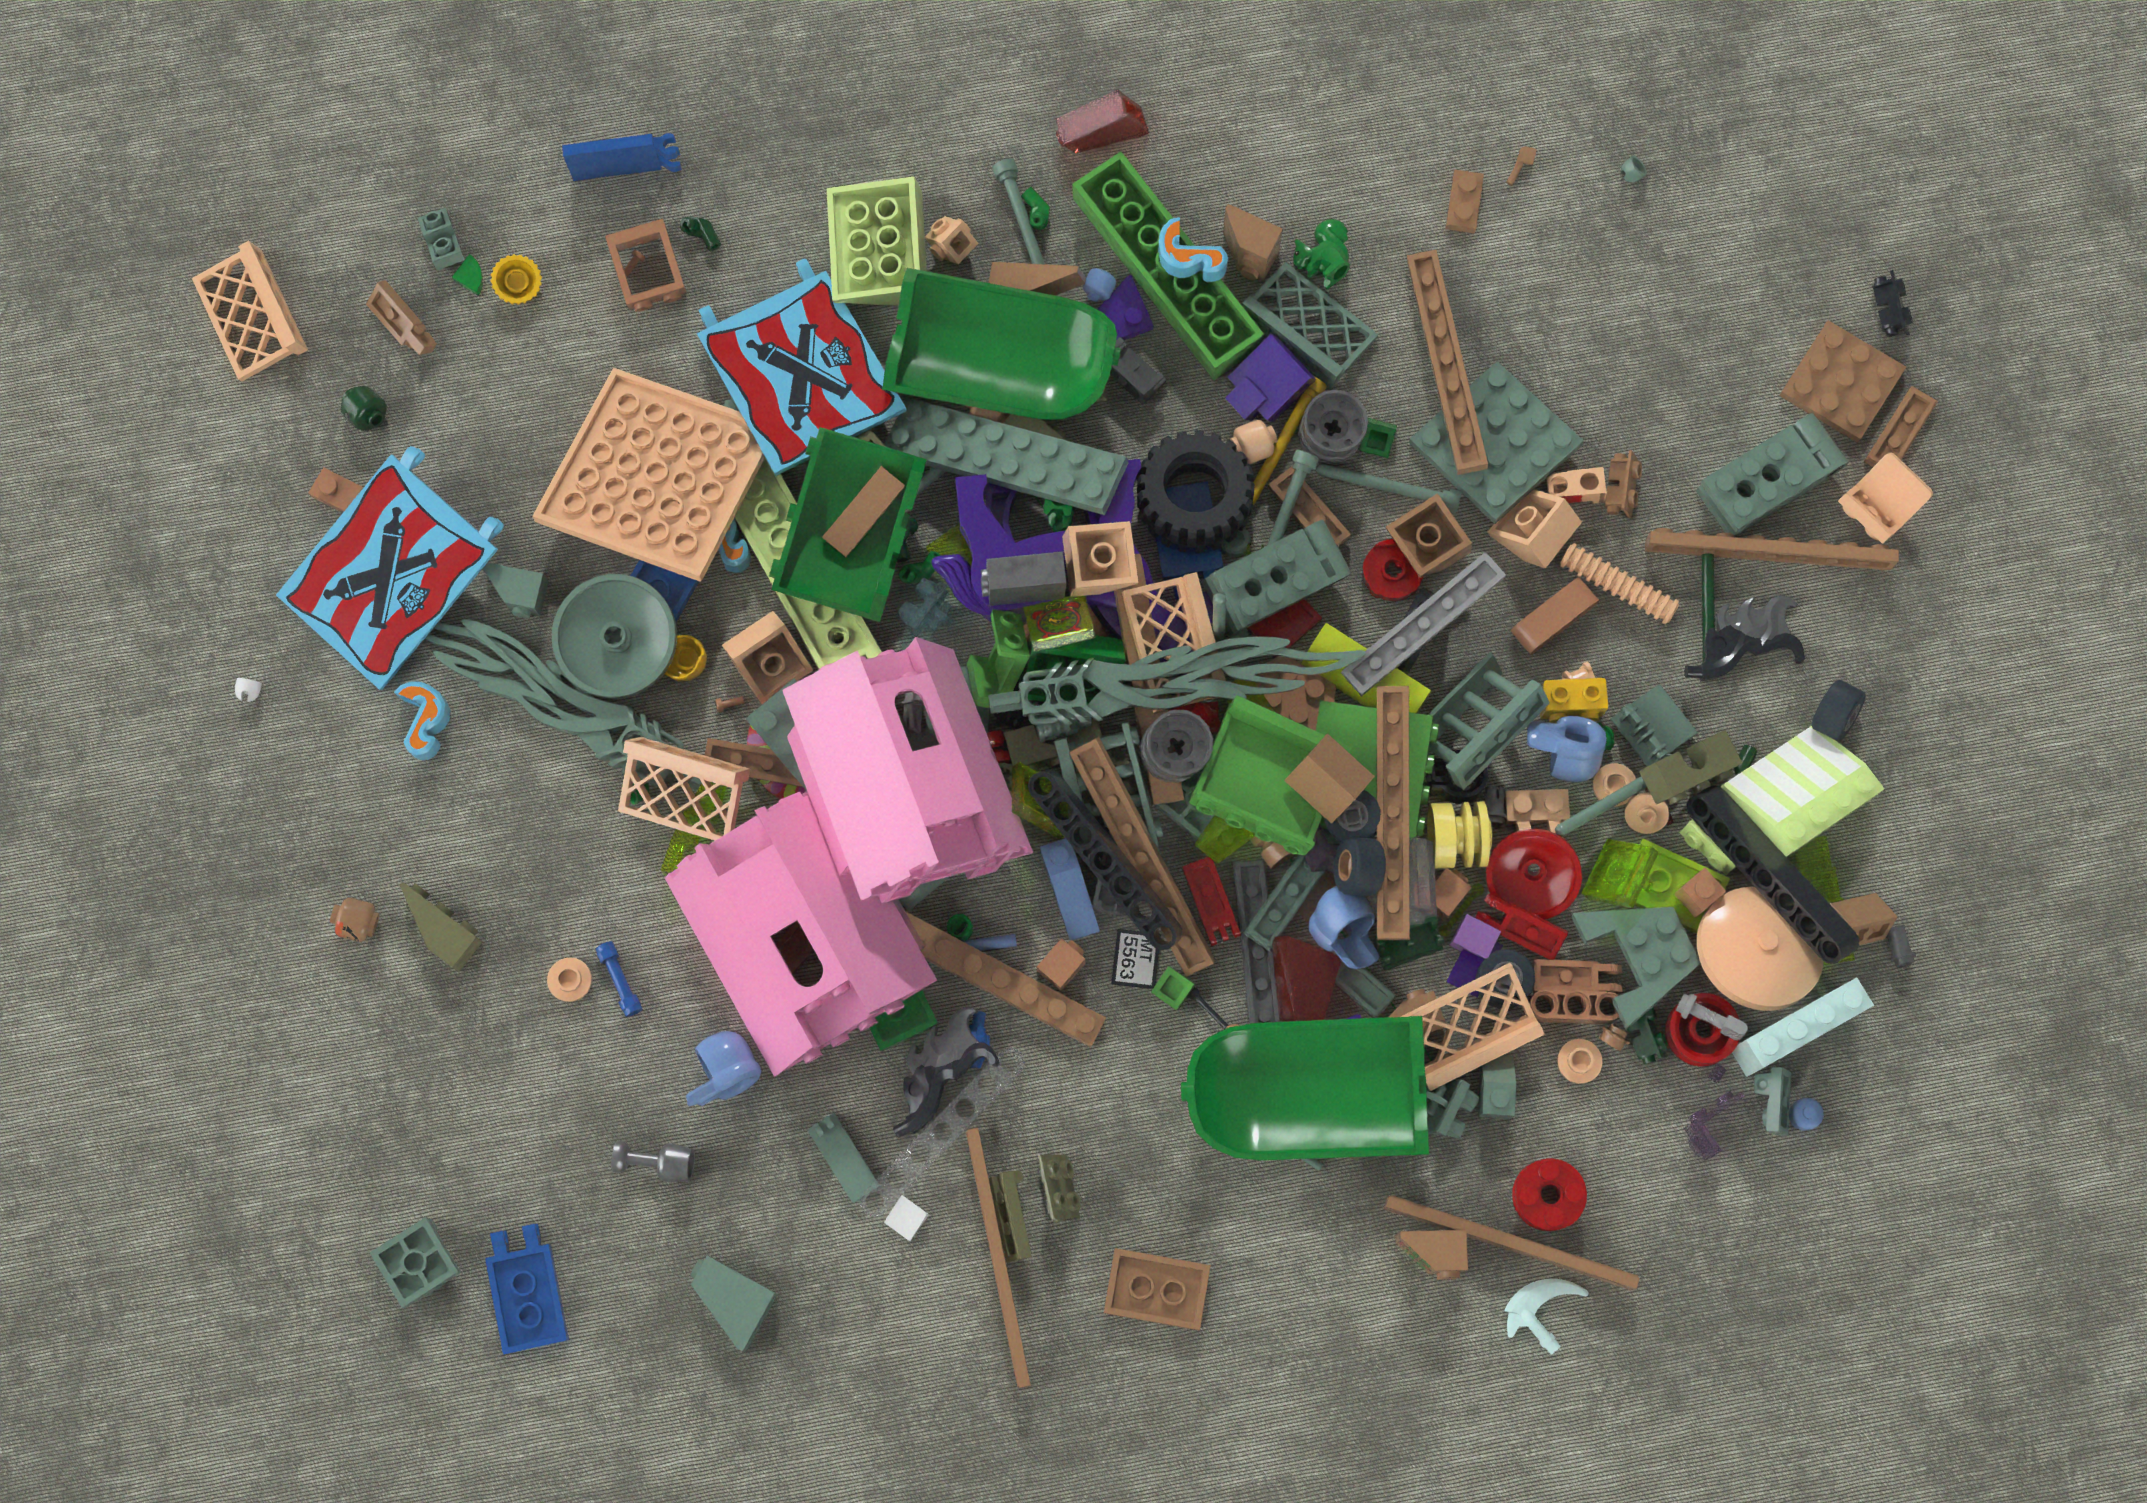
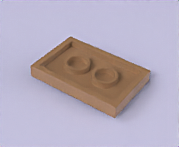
(1157, 1289)

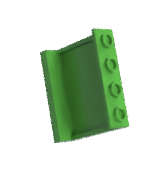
(1358, 729)
(1248, 773)

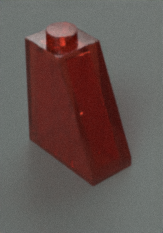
(1101, 123)
(1303, 979)

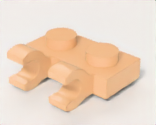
(1536, 807)

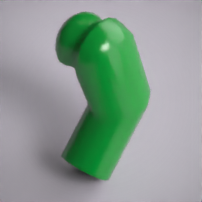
(1039, 209)
(915, 572)

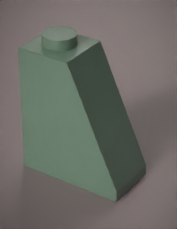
(732, 1299)

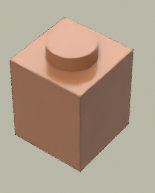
(1450, 891)
(1700, 892)
(1062, 963)

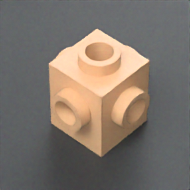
(950, 240)

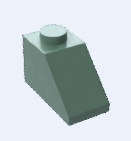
(519, 588)
(1497, 1089)

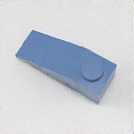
(1069, 889)

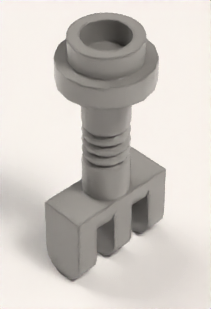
(1729, 1026)

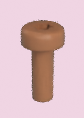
(637, 256)
(720, 705)

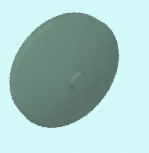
(614, 636)

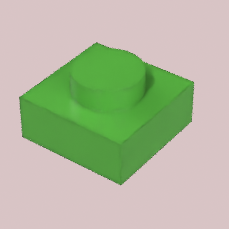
(1173, 988)

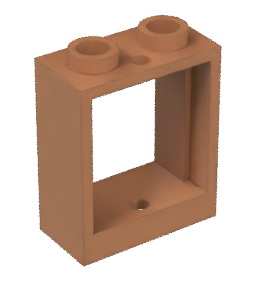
(637, 236)

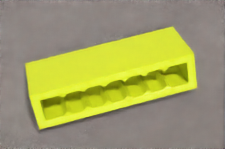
(1333, 640)

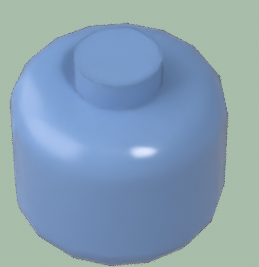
(1099, 285)
(1806, 1114)

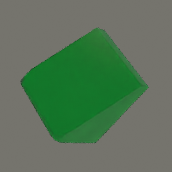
(1378, 438)

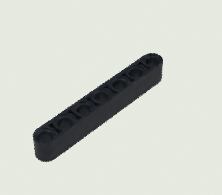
(1120, 864)
(1773, 874)

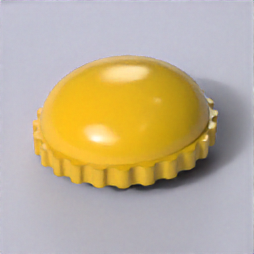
(516, 279)

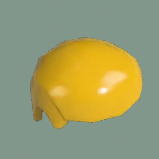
(688, 660)

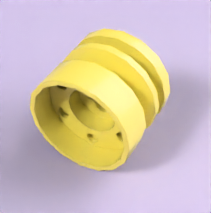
(1459, 835)

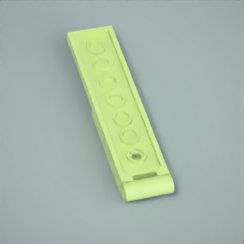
(765, 528)

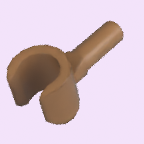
(1525, 156)

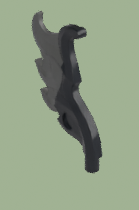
(1746, 631)
(941, 1060)

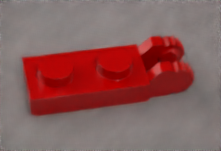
(1525, 928)

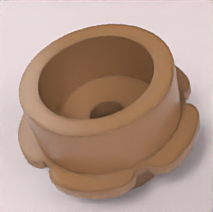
(1614, 1037)

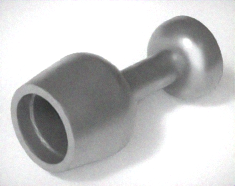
(673, 1163)

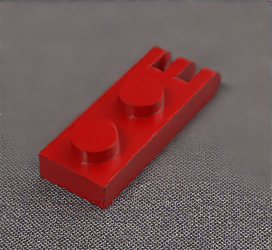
(1210, 899)

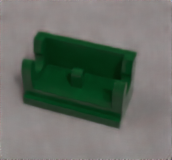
(1423, 942)

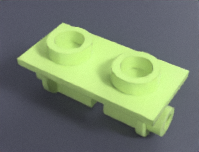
(1699, 840)

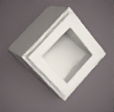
(906, 1218)

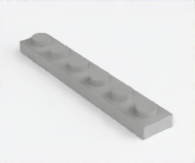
(1423, 623)

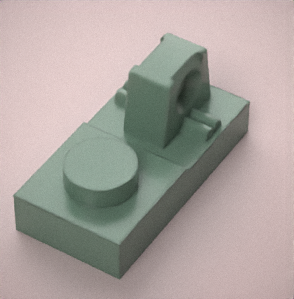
(1776, 1087)

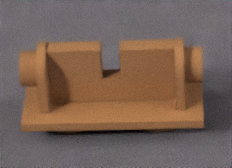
(1626, 472)

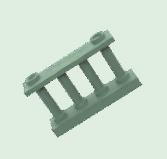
(1498, 733)
(1076, 783)

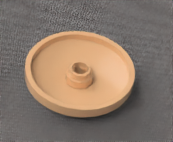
(1755, 952)

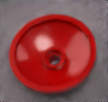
(1539, 892)

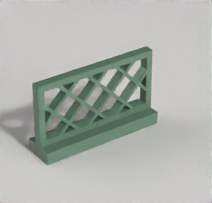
(1309, 354)

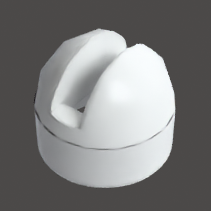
(248, 687)

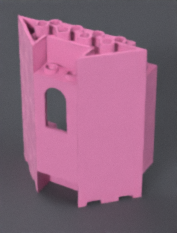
(894, 810)
(762, 882)

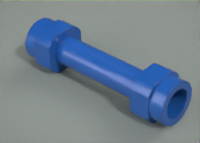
(608, 955)

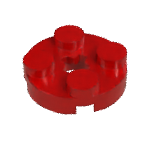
(1382, 584)

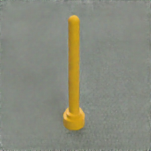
(1286, 435)

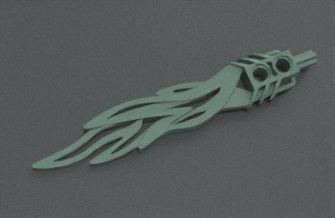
(1116, 696)
(593, 731)

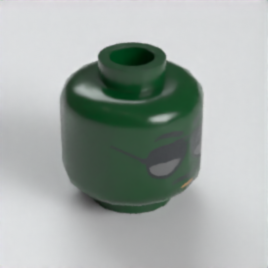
(363, 408)

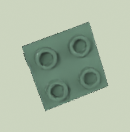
(1653, 725)

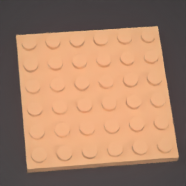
(653, 475)

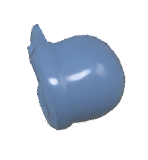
(1575, 746)
(1355, 916)
(728, 1066)

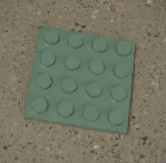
(1519, 438)

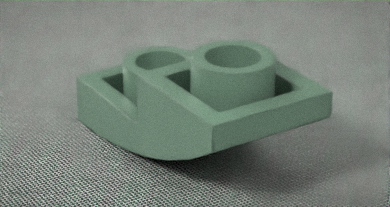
(441, 238)

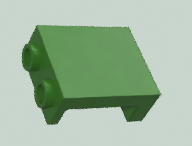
(1006, 660)

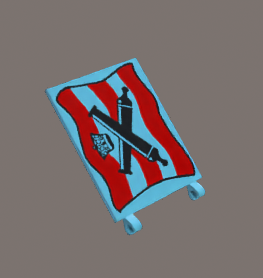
(798, 368)
(388, 570)

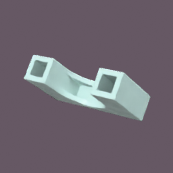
(1802, 1027)

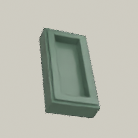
(1364, 989)

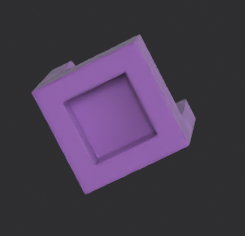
(1475, 937)

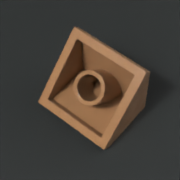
(1329, 778)

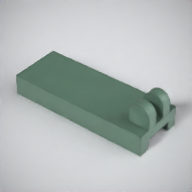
(842, 1156)

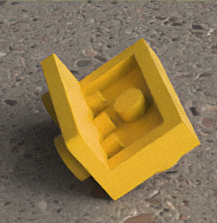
(1575, 698)

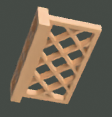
(273, 305)
(1194, 615)
(688, 763)
(1486, 1047)

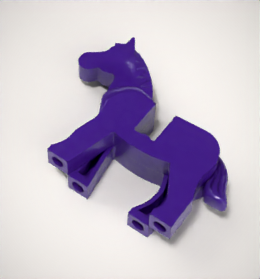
(990, 537)

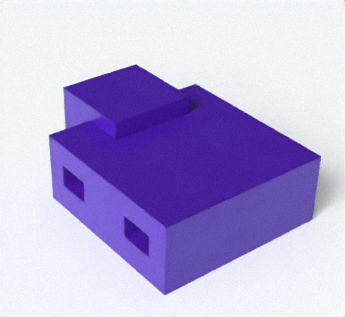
(1268, 381)

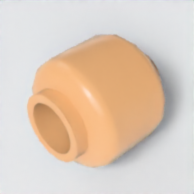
(1255, 440)

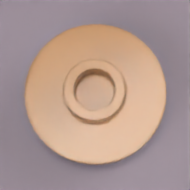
(1610, 779)
(1644, 814)
(569, 979)
(1579, 1061)

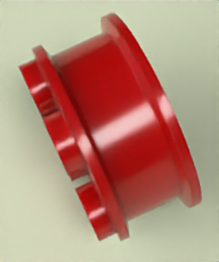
(1690, 1046)
(1569, 1188)

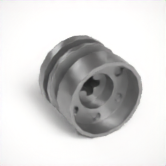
(1334, 410)
(1178, 728)

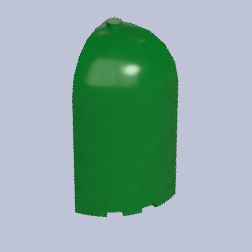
(998, 347)
(1311, 1089)

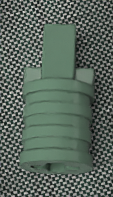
(1057, 729)

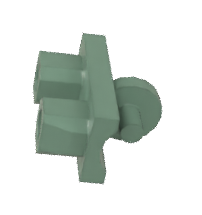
(1444, 1107)

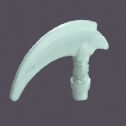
(1527, 1302)

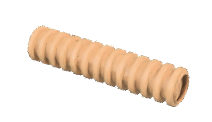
(1619, 583)

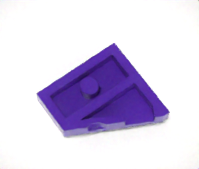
(1127, 310)

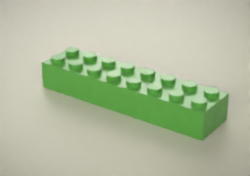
(1199, 311)

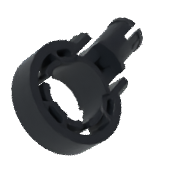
(1442, 785)

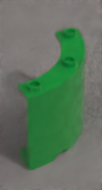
(834, 477)

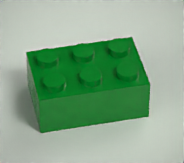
(1100, 648)

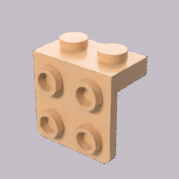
(1886, 498)

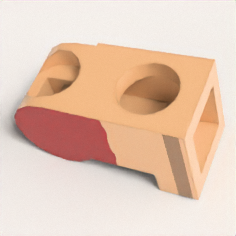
(1579, 485)

